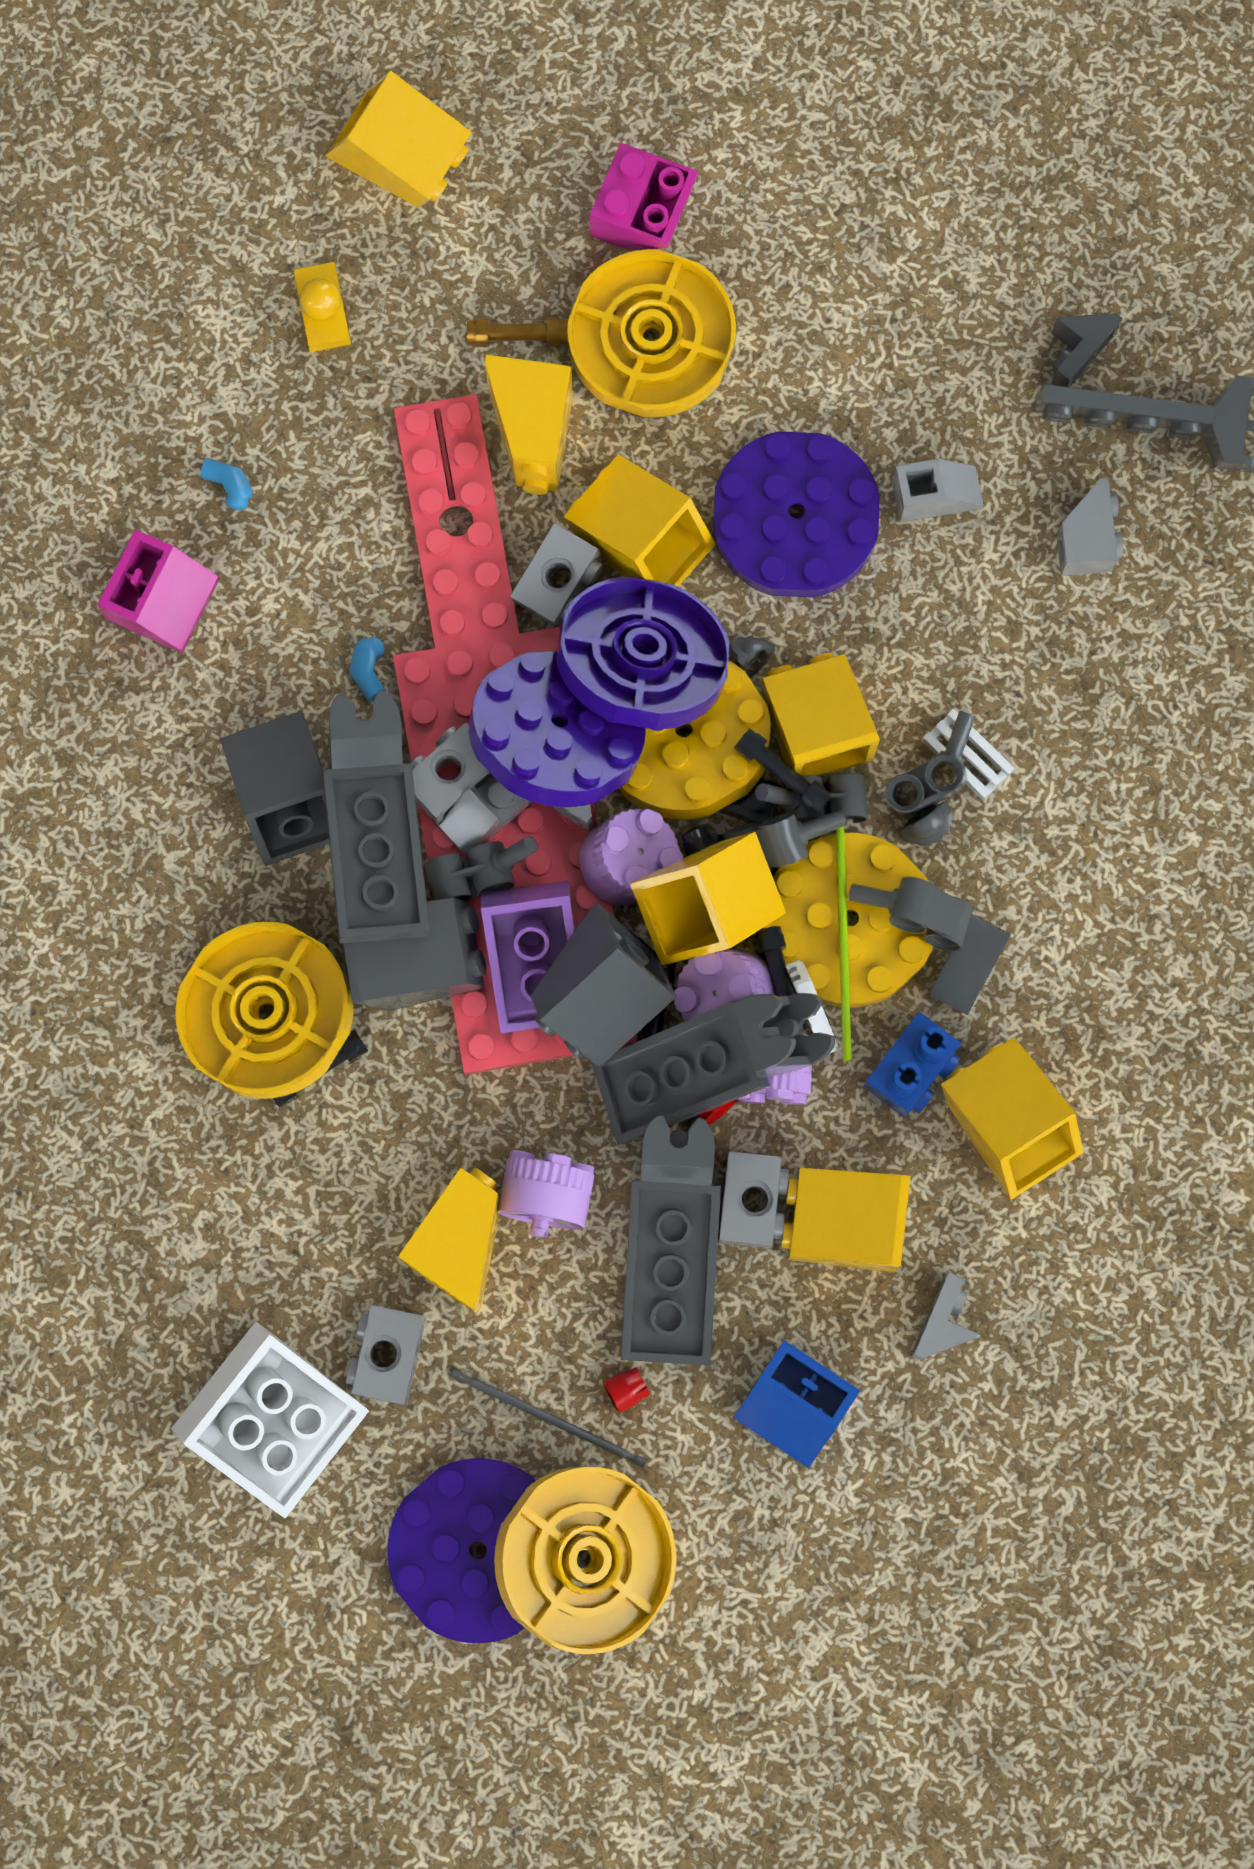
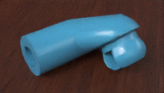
(233, 481)
(362, 666)

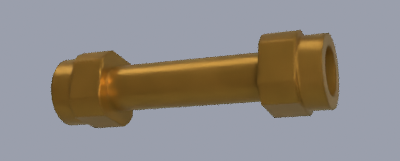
(481, 332)

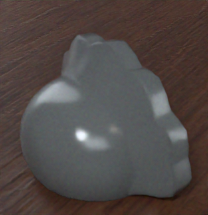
(747, 650)
(928, 825)

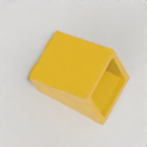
(400, 141)
(533, 416)
(640, 524)
(820, 716)
(708, 899)
(1013, 1117)
(847, 1218)
(458, 1238)

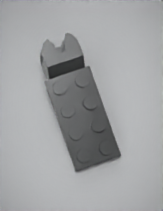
(1221, 424)
(373, 826)
(709, 1061)
(672, 1248)

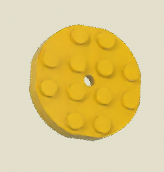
(657, 294)
(702, 771)
(878, 952)
(230, 985)
(627, 1570)

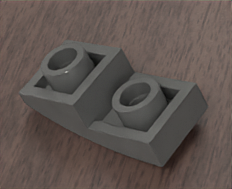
(970, 967)

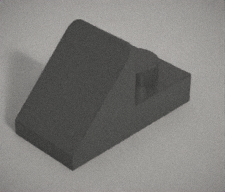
(1085, 340)

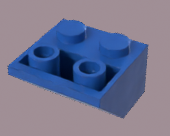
(796, 1404)

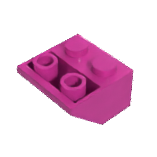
(641, 200)
(157, 591)

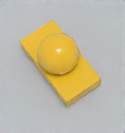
(322, 307)

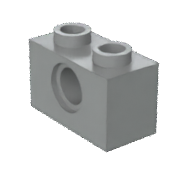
(558, 551)
(437, 795)
(747, 1173)
(395, 1381)

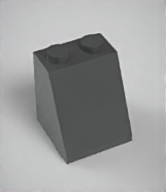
(279, 786)
(419, 969)
(601, 988)

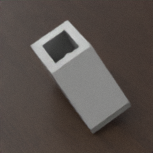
(935, 489)
(1088, 535)

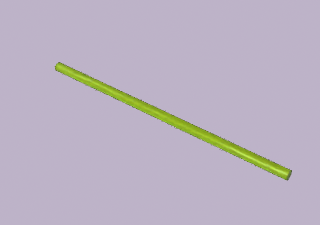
(843, 945)

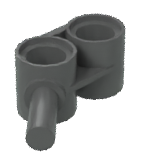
(924, 775)
(846, 791)
(786, 839)
(484, 871)
(921, 909)

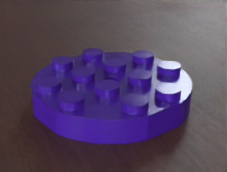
(787, 553)
(642, 653)
(523, 748)
(432, 1545)

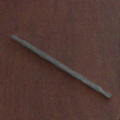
(545, 1416)

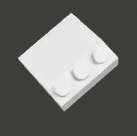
(269, 1420)

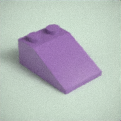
(523, 939)

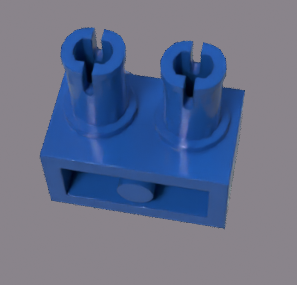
(913, 1065)

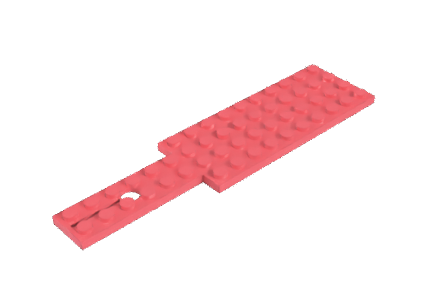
(473, 636)

